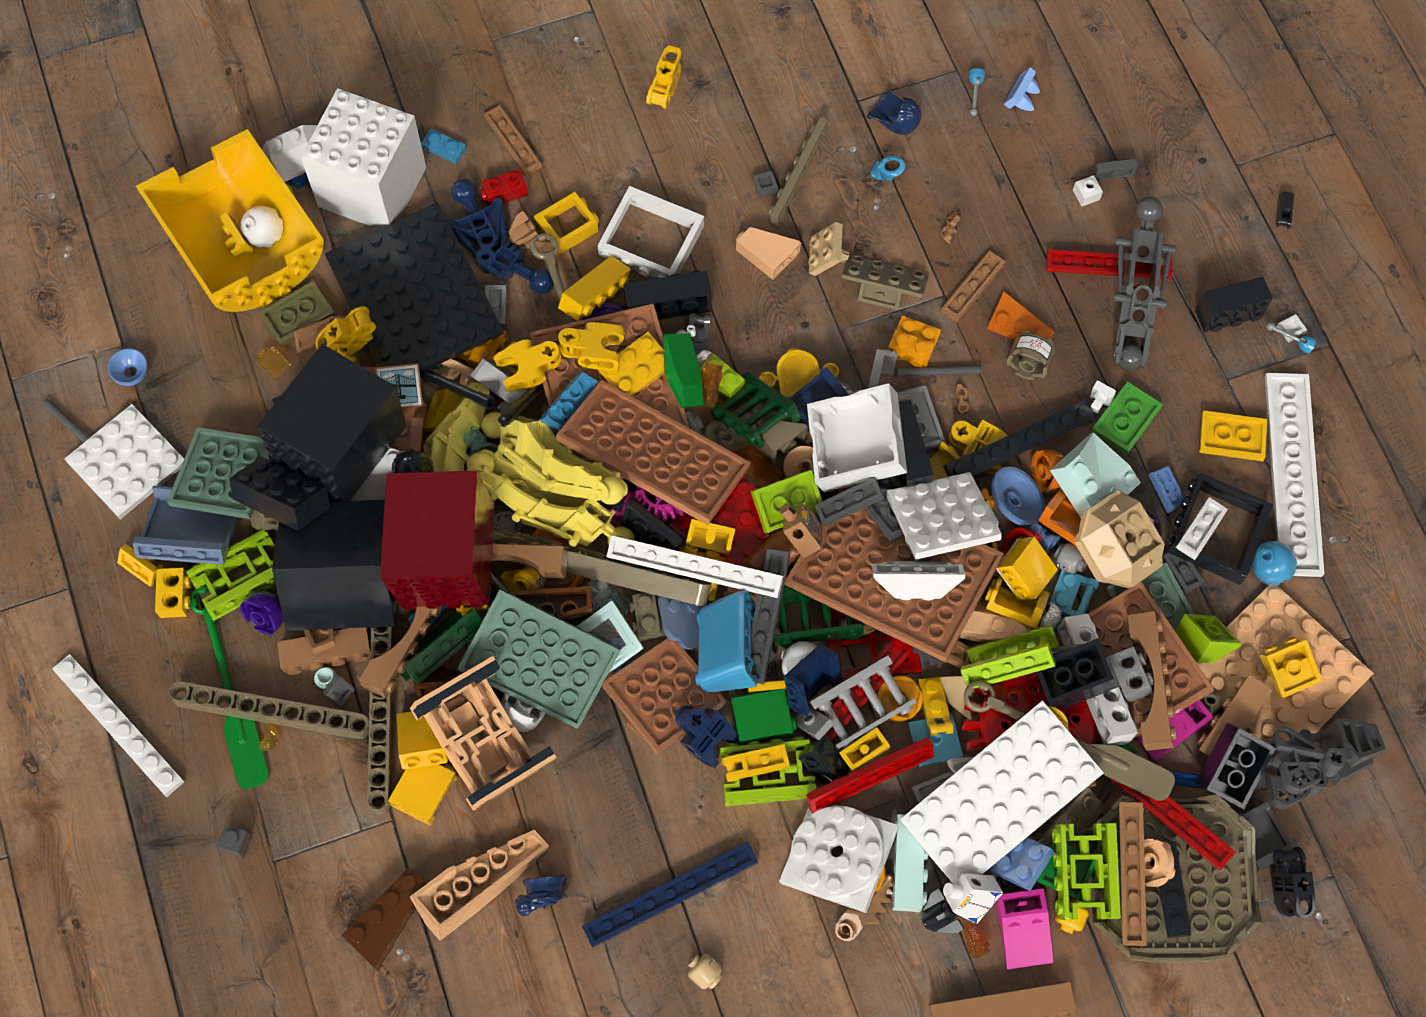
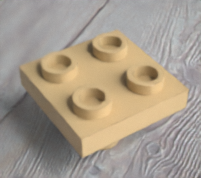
(826, 249)

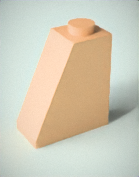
(767, 250)

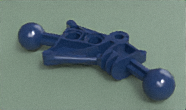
(493, 257)

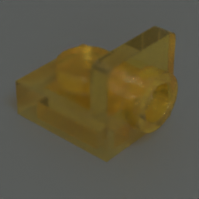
(272, 361)

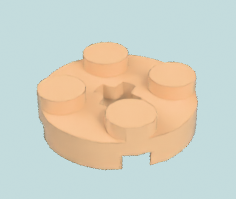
(1164, 862)

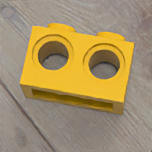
(167, 593)

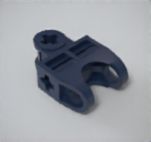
(703, 732)

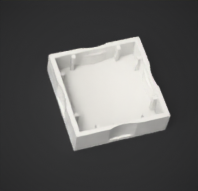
(856, 438)

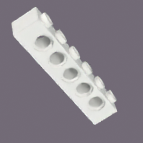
(1106, 706)

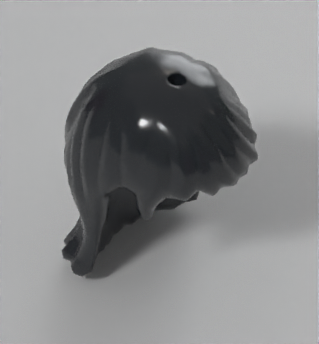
(412, 462)

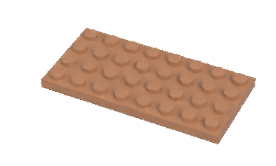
(654, 451)

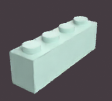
(908, 871)

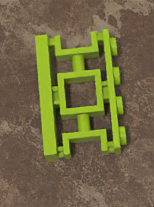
(243, 587)
(772, 789)
(1105, 871)

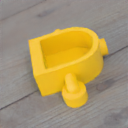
(795, 371)

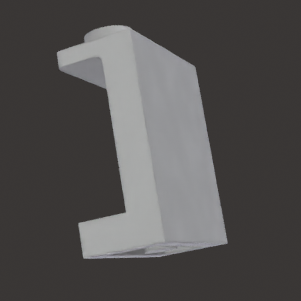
(884, 363)

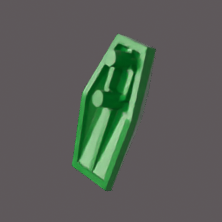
(683, 370)

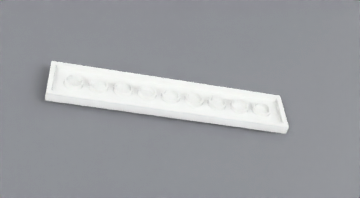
(1294, 470)

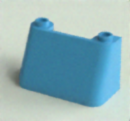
(726, 643)

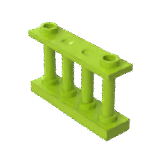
(1011, 656)

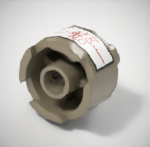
(1031, 355)

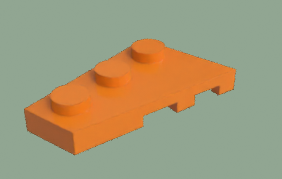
(1012, 319)

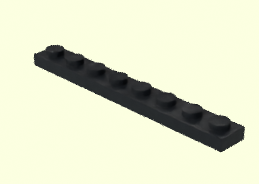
(1022, 440)

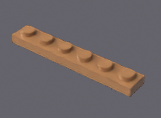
(1132, 874)

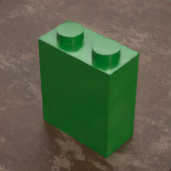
(762, 717)

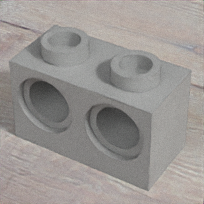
(1127, 676)

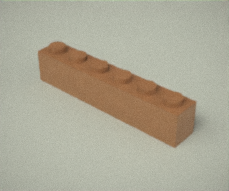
(1034, 1002)

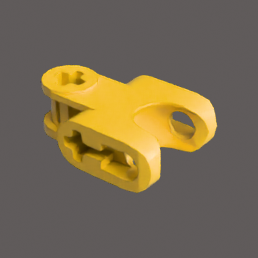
(590, 345)

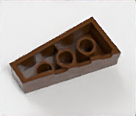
(384, 920)

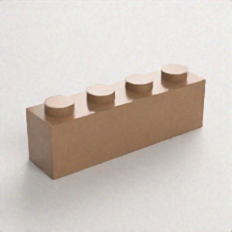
(349, 646)
(1238, 711)

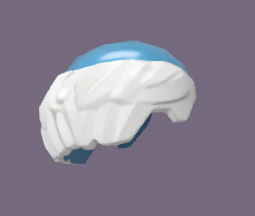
(1051, 617)

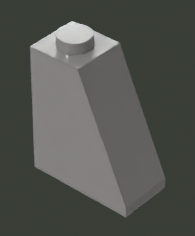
(493, 377)

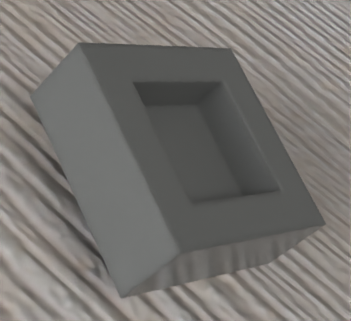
(765, 183)
(338, 690)

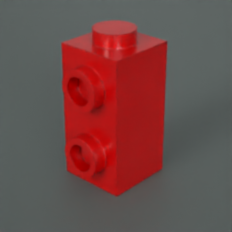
(506, 186)

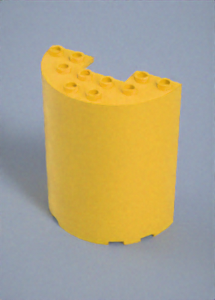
(234, 183)

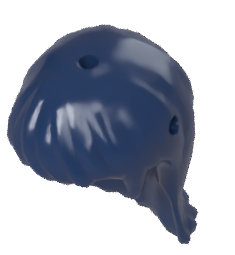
(896, 114)

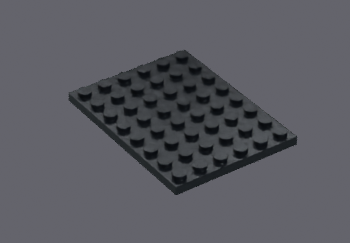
(416, 291)

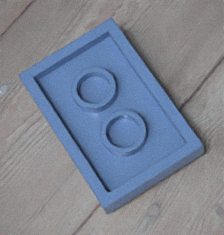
(1023, 863)

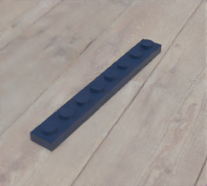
(669, 894)

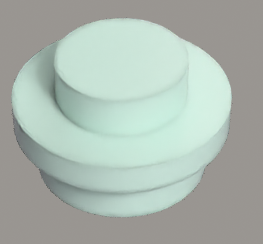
(324, 677)

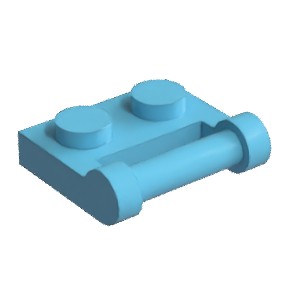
(1066, 591)

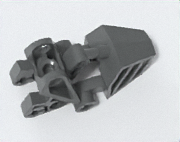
(1343, 752)

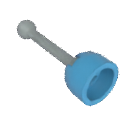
(976, 77)
(1305, 343)

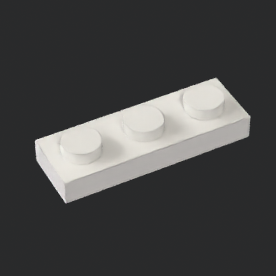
(1201, 528)

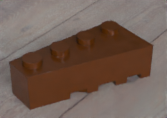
(561, 602)

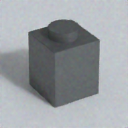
(234, 841)

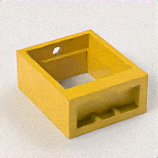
(574, 237)

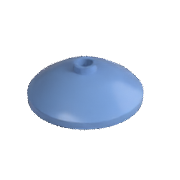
(1017, 496)

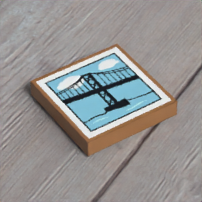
(406, 380)

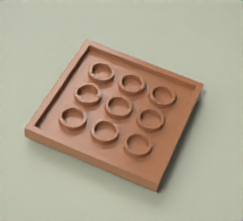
(655, 688)

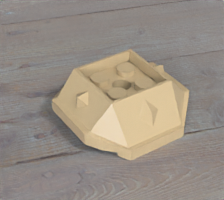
(1119, 541)

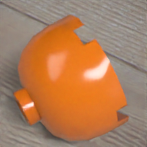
(1043, 462)

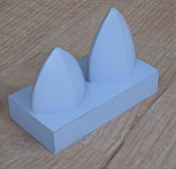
(1017, 96)

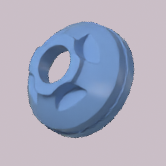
(122, 361)

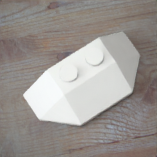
(286, 151)
(917, 578)

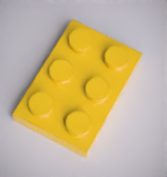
(638, 366)
(1233, 435)

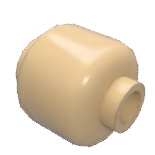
(705, 971)

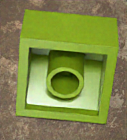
(1206, 637)

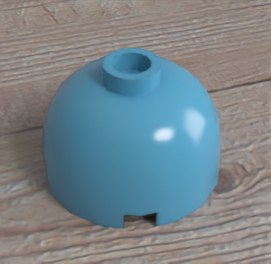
(1274, 563)

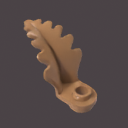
(856, 920)

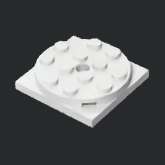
(845, 878)

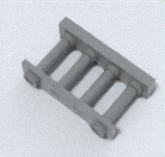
(843, 691)

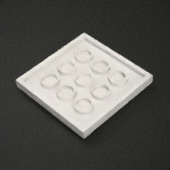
(125, 461)
(943, 515)

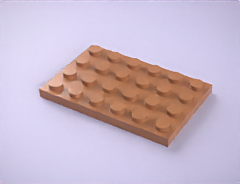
(1185, 676)

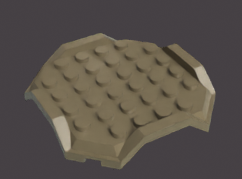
(1219, 903)

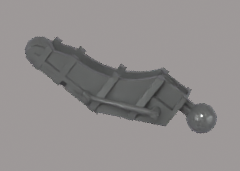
(1130, 355)

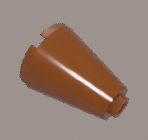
(776, 541)

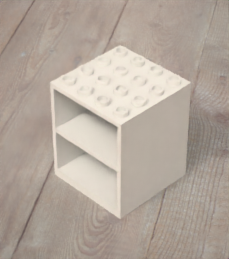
(364, 160)

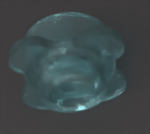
(469, 438)

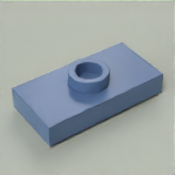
(1167, 488)

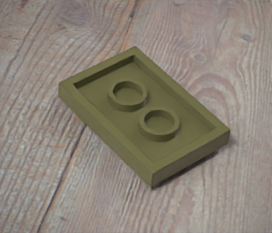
(295, 312)

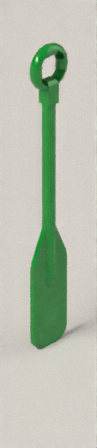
(239, 733)

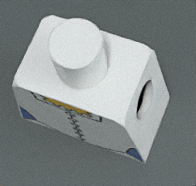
(972, 895)

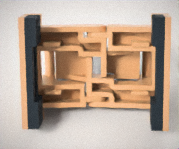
(485, 756)

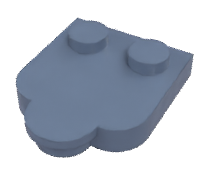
(680, 622)

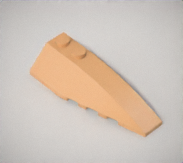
(990, 626)
(470, 886)

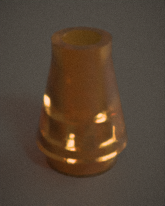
(976, 942)

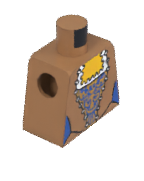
(802, 528)

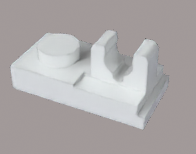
(1102, 396)

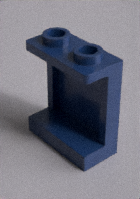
(818, 389)
(810, 676)

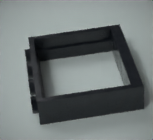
(1237, 498)

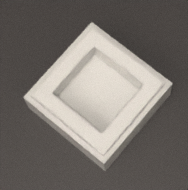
(1293, 326)

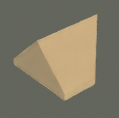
(954, 690)

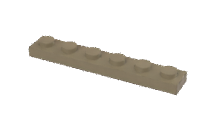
(794, 178)

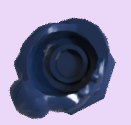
(540, 893)

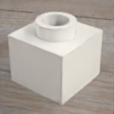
(1087, 190)

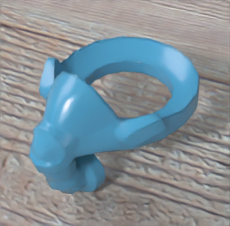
(880, 173)

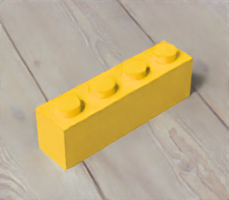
(594, 288)

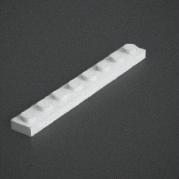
(695, 566)
(118, 725)

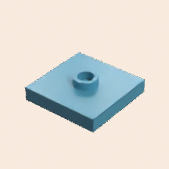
(944, 745)

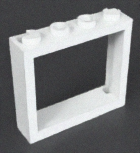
(661, 208)

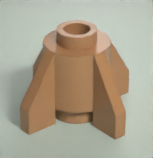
(523, 231)

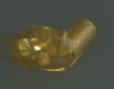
(271, 738)

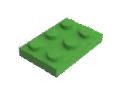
(1127, 418)

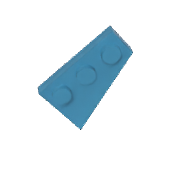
(569, 401)

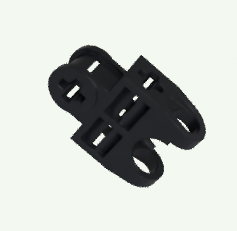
(1292, 875)

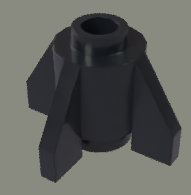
(939, 915)

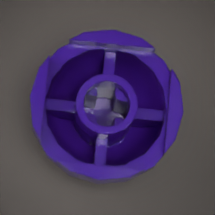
(263, 610)

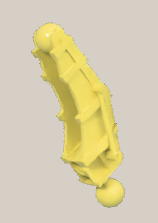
(446, 442)
(551, 464)
(562, 515)

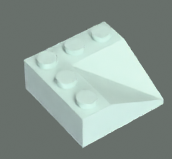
(1093, 473)

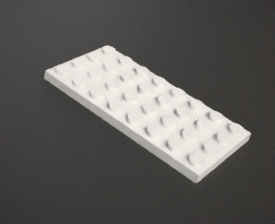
(1002, 795)

